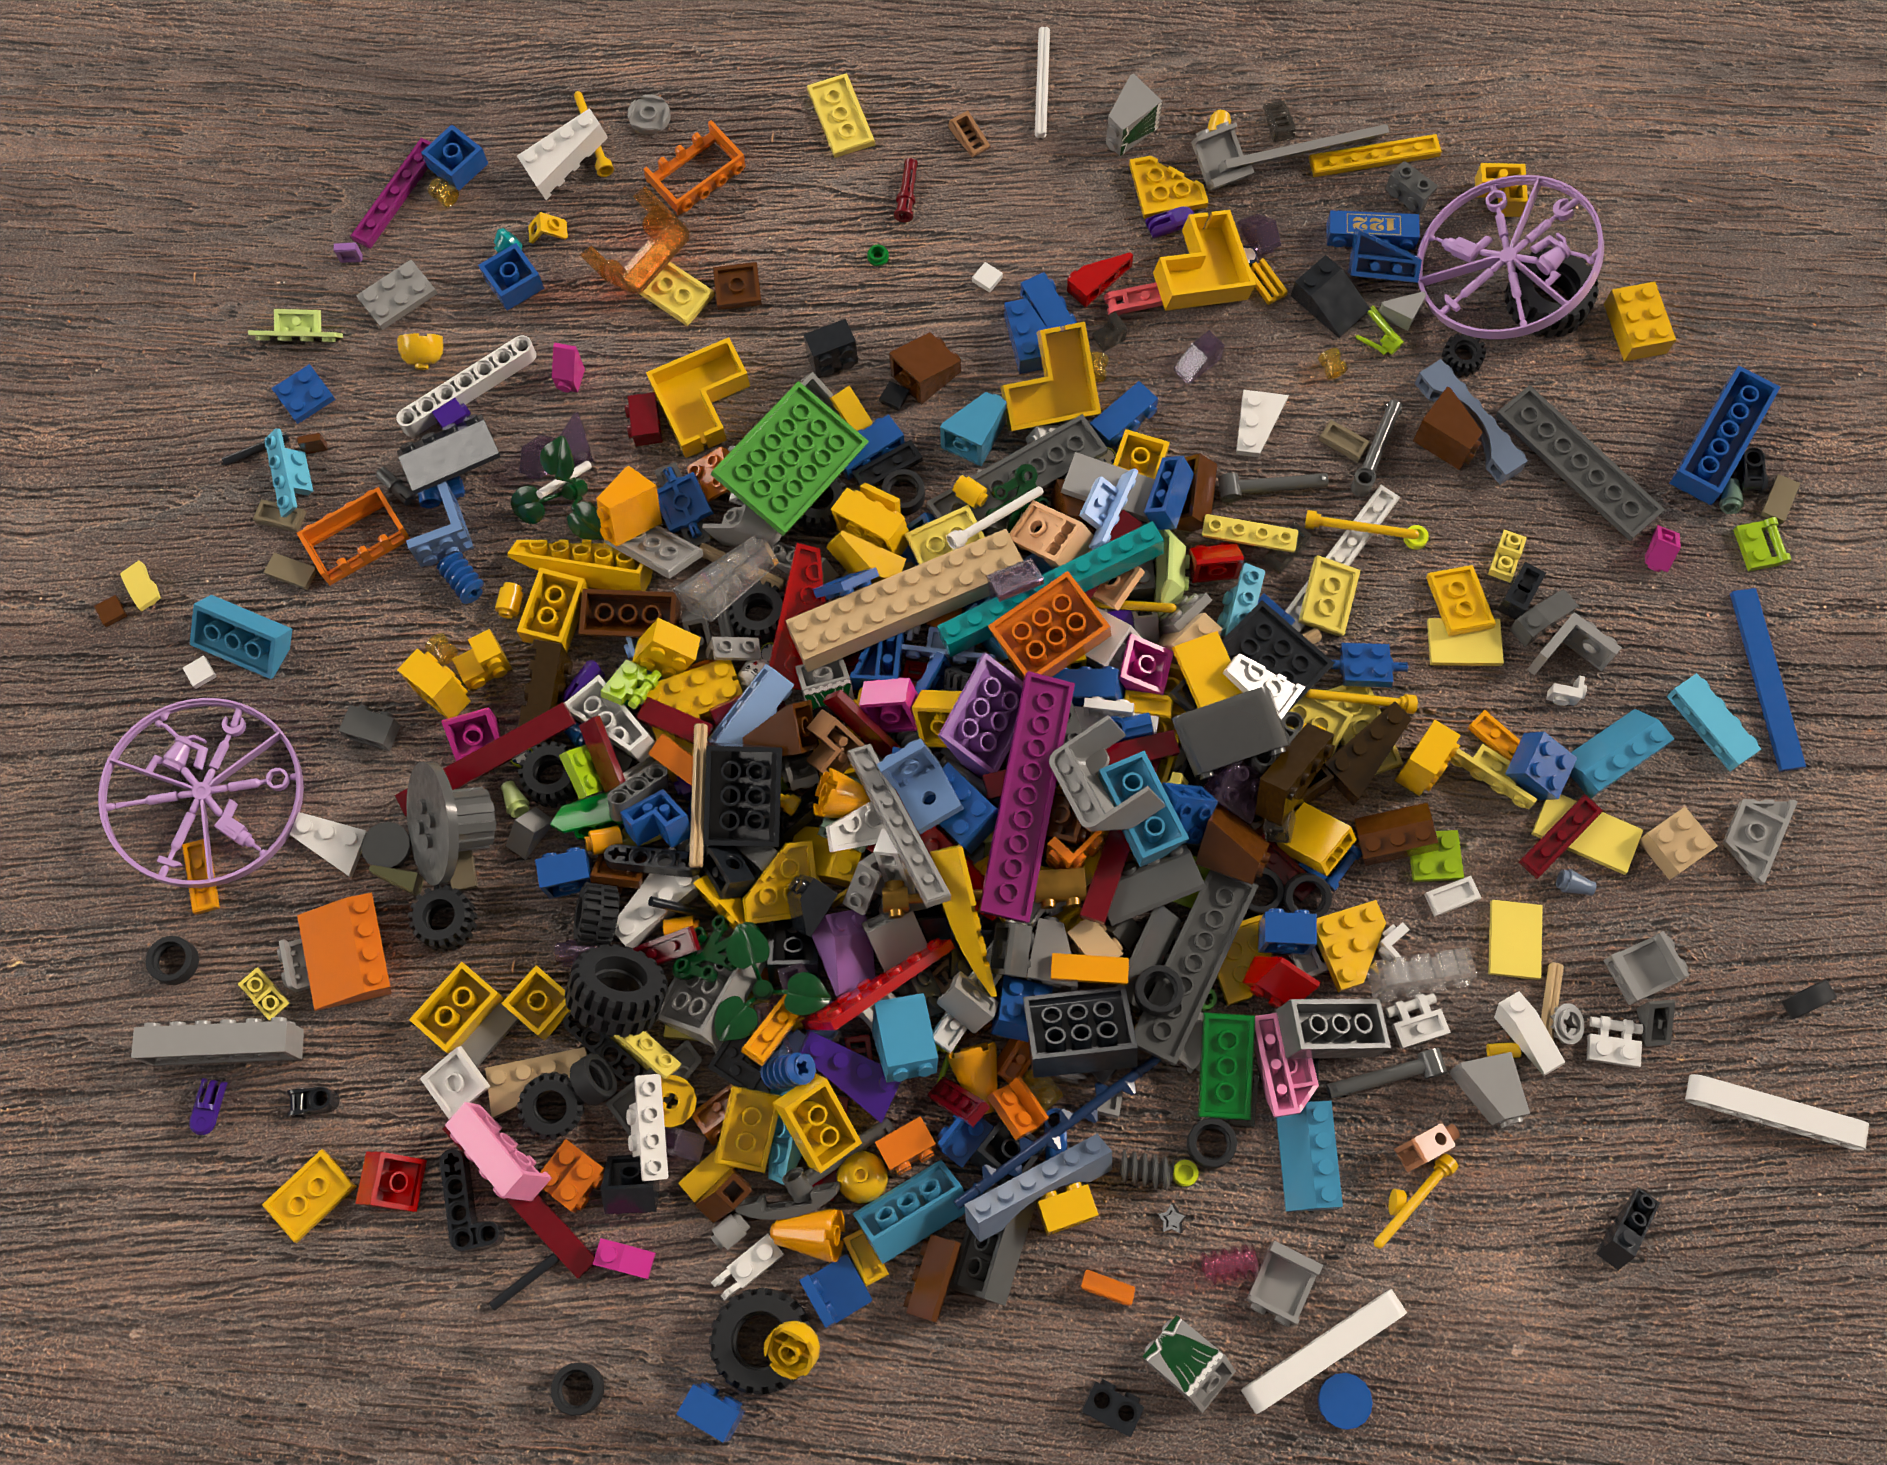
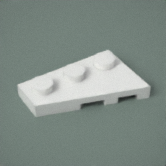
(1257, 420)
(1251, 675)
(855, 829)
(330, 840)

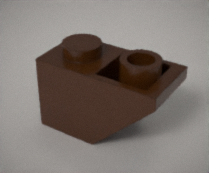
(724, 1195)

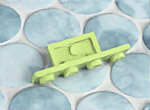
(296, 323)

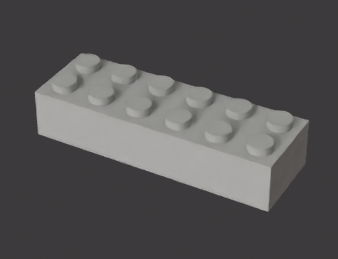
(217, 1042)

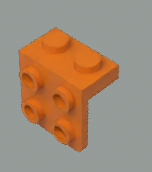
(703, 469)
(1061, 857)

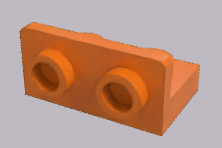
(1018, 1108)

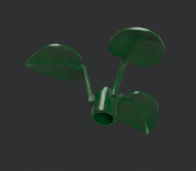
(558, 461)
(734, 1017)

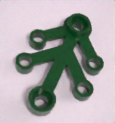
(1023, 485)
(687, 966)

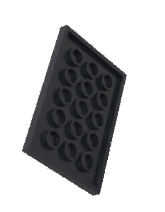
(1274, 644)

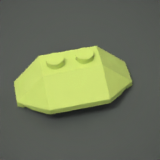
(1170, 570)

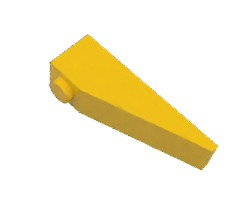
(730, 908)

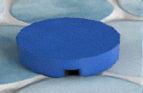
(1345, 1401)

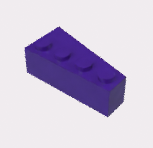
(852, 1073)

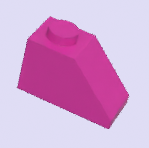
(567, 368)
(1662, 549)
(624, 1258)

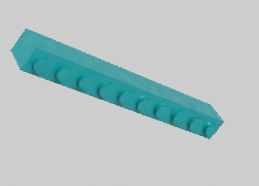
(1087, 570)

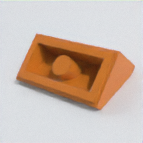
(1013, 1060)
(1107, 1288)

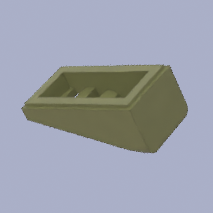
(403, 879)

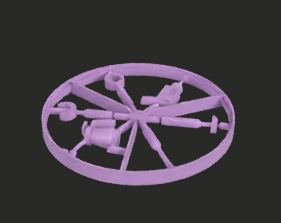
(1508, 256)
(202, 791)

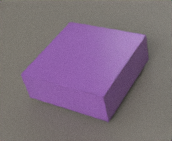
(348, 252)

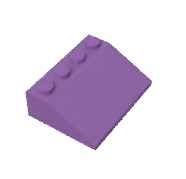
(984, 717)

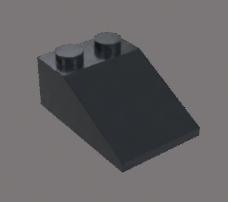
(1330, 296)
(790, 948)

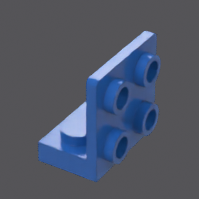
(1192, 807)
(962, 1140)
(836, 1291)

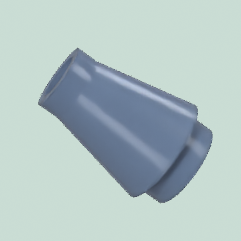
(1572, 882)

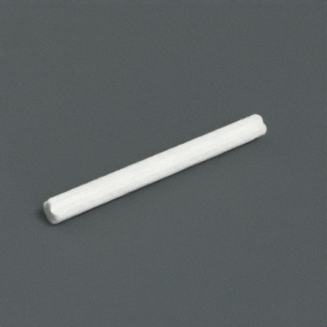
(1042, 82)

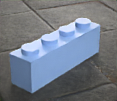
(753, 706)

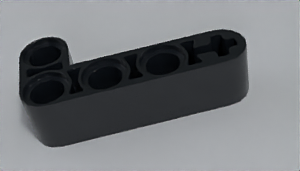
(464, 1199)

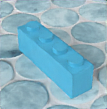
(1713, 722)

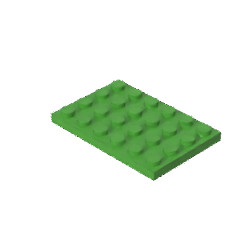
(789, 458)

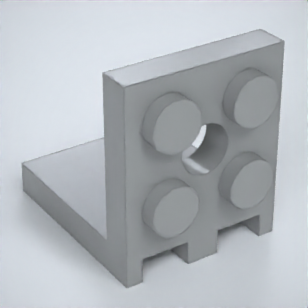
(1583, 639)

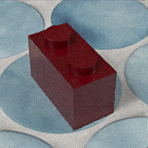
(644, 419)

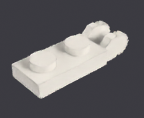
(749, 1265)

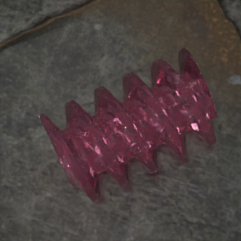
(1229, 1263)

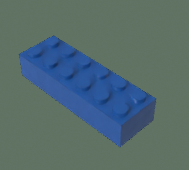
(1724, 435)

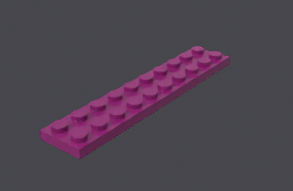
(1026, 799)

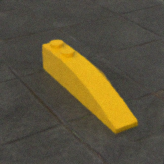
(595, 562)
(962, 913)

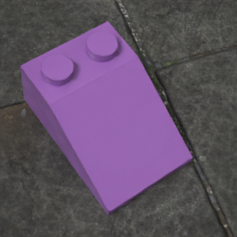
(845, 950)

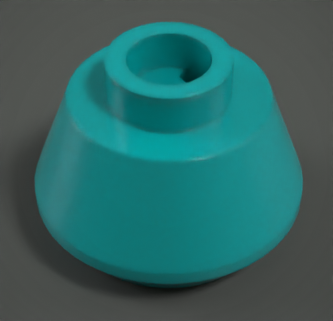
(504, 239)

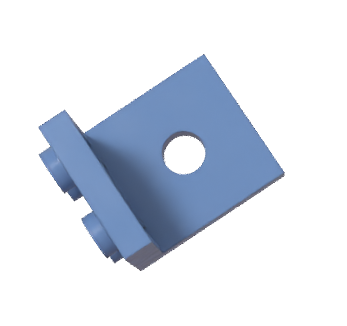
(439, 543)
(915, 776)

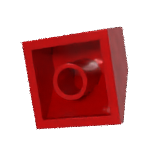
(1215, 562)
(1278, 980)
(391, 1181)

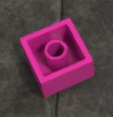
(890, 704)

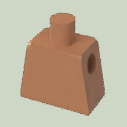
(1427, 1146)

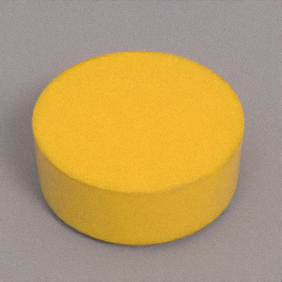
(1396, 1201)

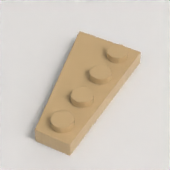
(509, 1079)

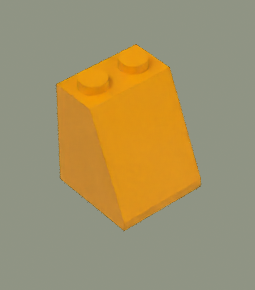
(628, 507)

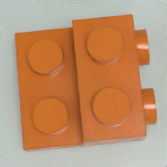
(572, 1176)

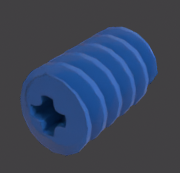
(461, 577)
(788, 1071)

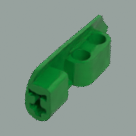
(584, 816)

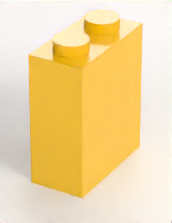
(1318, 839)

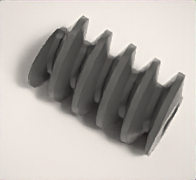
(1146, 1169)

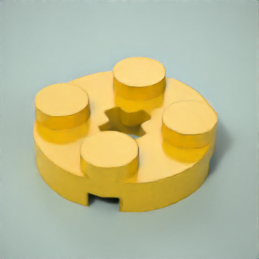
(686, 1100)

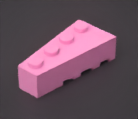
(496, 1154)

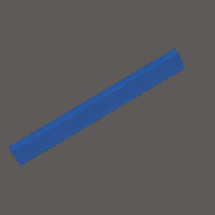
(1767, 680)

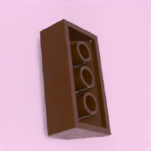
(625, 611)

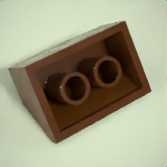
(1200, 494)
(1396, 834)
(932, 1278)

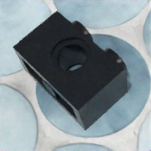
(727, 871)

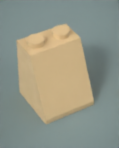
(1197, 627)

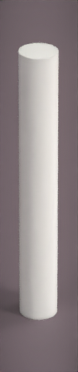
(555, 484)

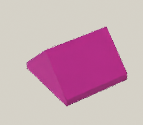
(1145, 666)
(471, 731)

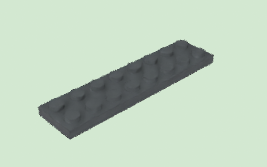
(1049, 455)
(1580, 463)
(1197, 960)

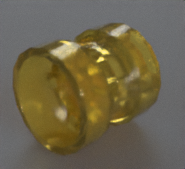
(445, 193)
(1099, 362)
(1332, 363)
(441, 649)

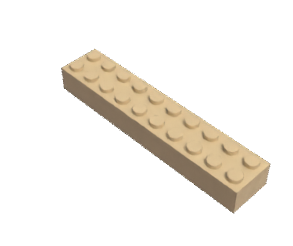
(900, 601)

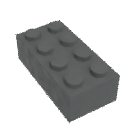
(1333, 1028)

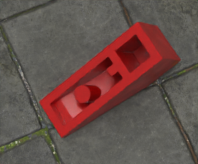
(1096, 277)

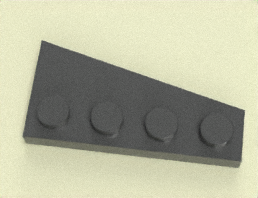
(620, 1102)

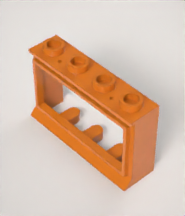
(704, 188)
(343, 518)

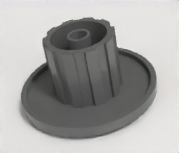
(445, 821)

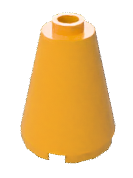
(838, 795)
(976, 1069)
(812, 1234)

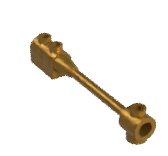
(1051, 887)

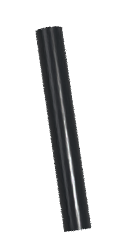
(249, 451)
(682, 908)
(524, 1281)

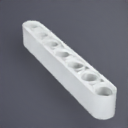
(472, 375)
(1777, 1112)
(1323, 1351)

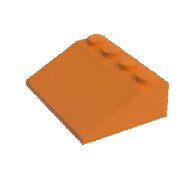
(1051, 628)
(344, 952)

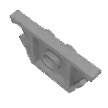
(1757, 834)

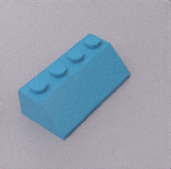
(239, 636)
(1618, 751)
(1161, 831)
(1309, 1159)
(910, 1211)

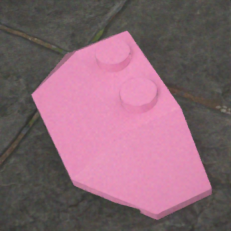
(1285, 1081)

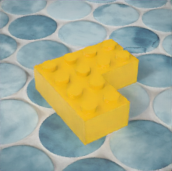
(1213, 269)
(1067, 382)
(689, 388)
(697, 693)

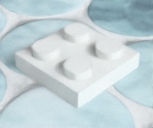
(454, 1081)

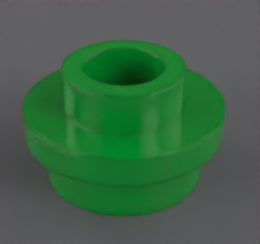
(877, 250)

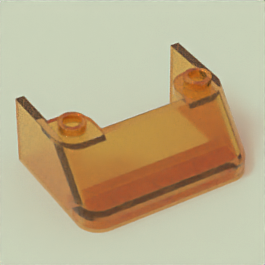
(666, 240)

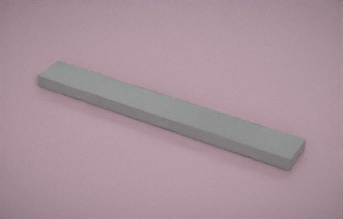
(1303, 148)
(899, 827)

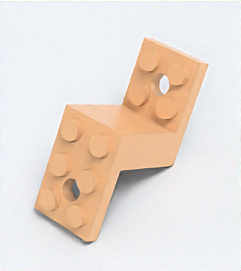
(1064, 540)

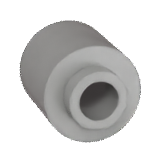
(730, 1231)

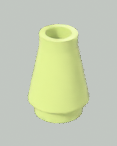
(515, 801)

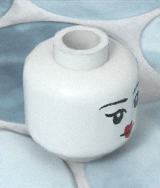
(750, 671)

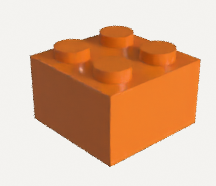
(906, 1146)

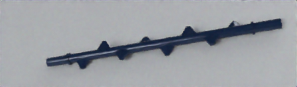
(1052, 1137)

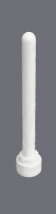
(958, 538)

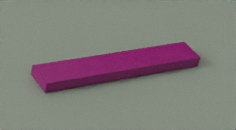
(392, 197)

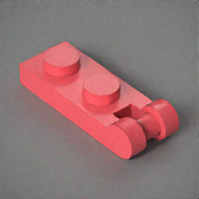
(1133, 299)

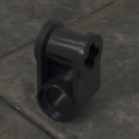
(1752, 476)
(306, 1101)

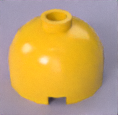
(420, 349)
(862, 1177)
(792, 1349)

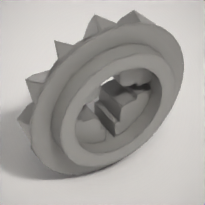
(1574, 1020)

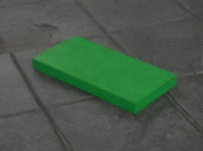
(1226, 1066)

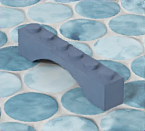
(1501, 455)
(996, 1208)

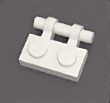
(1419, 1028)
(1614, 1050)

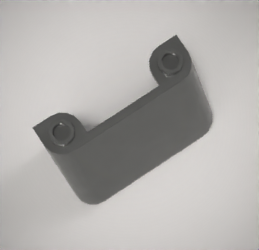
(1231, 731)

